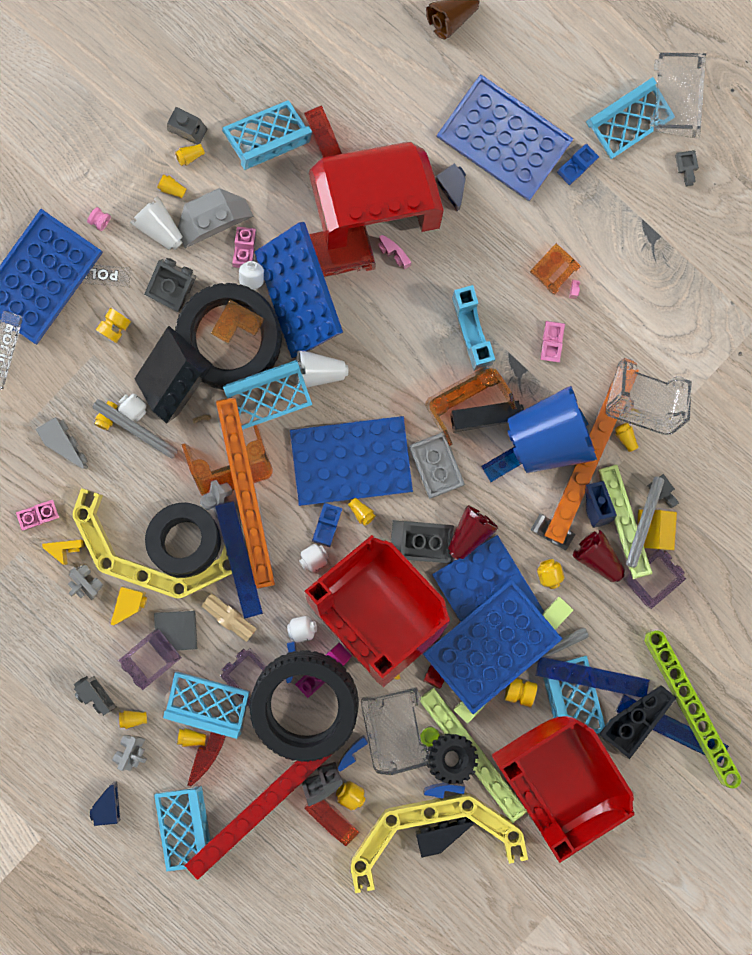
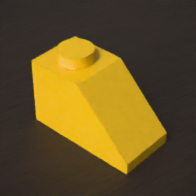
(128, 603)

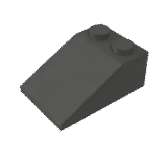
(422, 540)

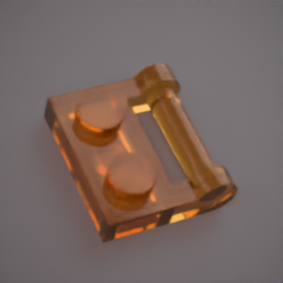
(550, 264)

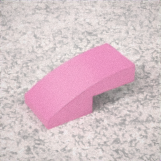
(552, 341)

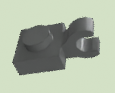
(687, 164)
(666, 492)

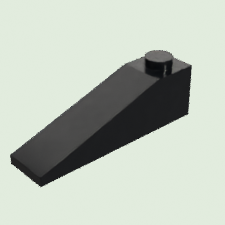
(633, 725)

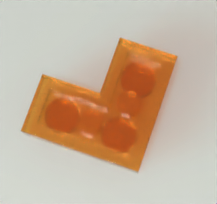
(234, 317)

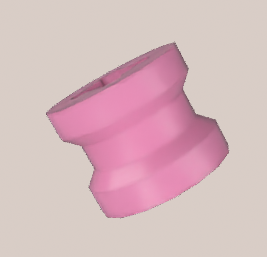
(99, 219)

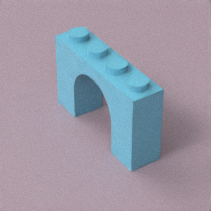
(479, 350)

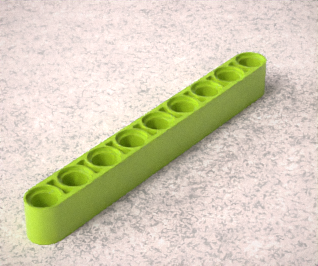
(700, 713)

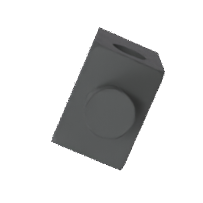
(185, 125)

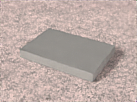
(436, 465)

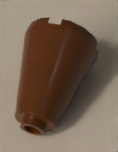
(450, 15)

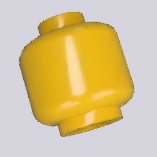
(550, 573)
(350, 795)

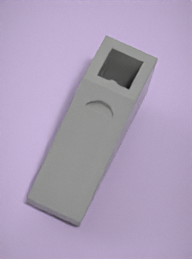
(56, 437)

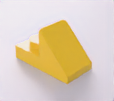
(58, 549)

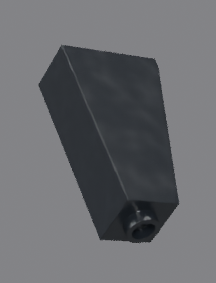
(483, 416)

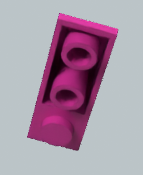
(311, 684)

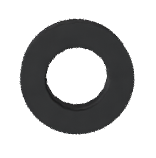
(160, 527)

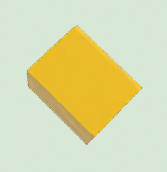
(661, 530)

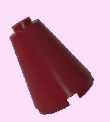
(470, 533)
(600, 557)

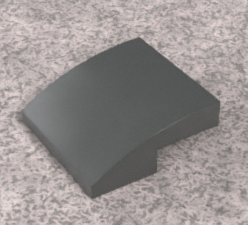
(178, 628)
(323, 784)

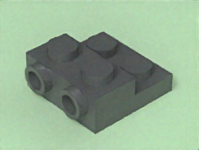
(170, 284)
(91, 690)

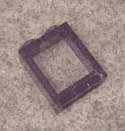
(676, 570)
(163, 648)
(229, 667)

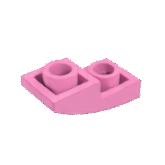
(244, 246)
(390, 247)
(37, 515)

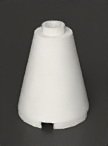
(158, 225)
(319, 369)

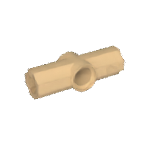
(229, 617)

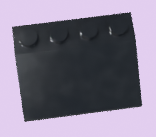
(171, 375)

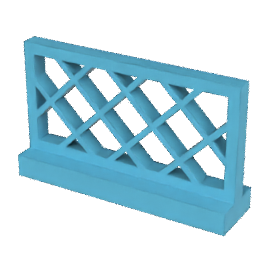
(618, 107)
(277, 145)
(267, 377)
(557, 703)
(201, 720)
(199, 823)

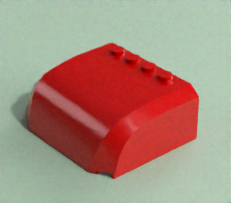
(373, 189)
(379, 608)
(566, 783)

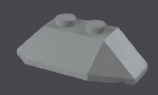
(211, 215)

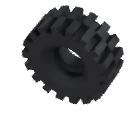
(466, 757)

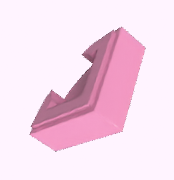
(574, 291)

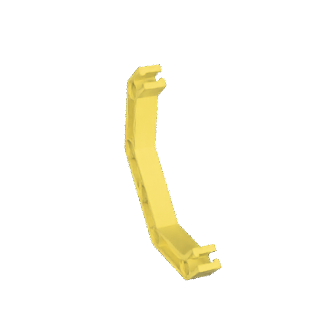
(127, 570)
(413, 815)

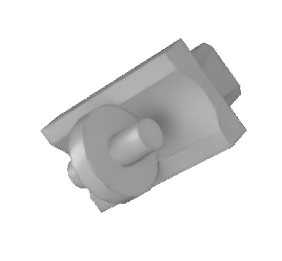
(216, 496)
(89, 588)
(132, 754)

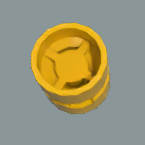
(113, 318)
(521, 692)

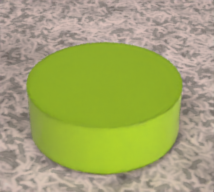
(428, 735)

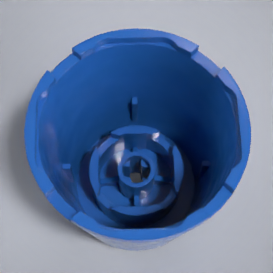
(551, 434)

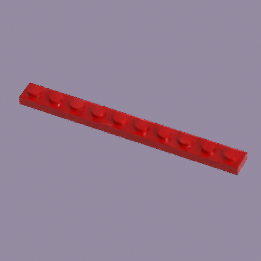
(251, 816)

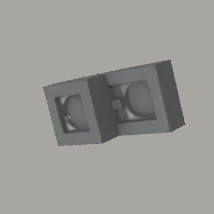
(540, 528)

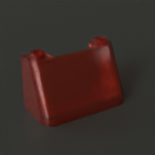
(345, 259)

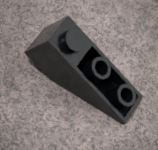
(438, 838)

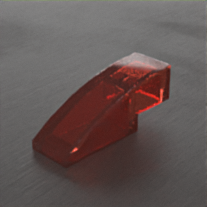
(322, 132)
(206, 756)
(333, 821)

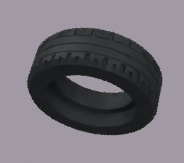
(248, 298)
(300, 746)

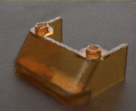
(461, 391)
(258, 459)

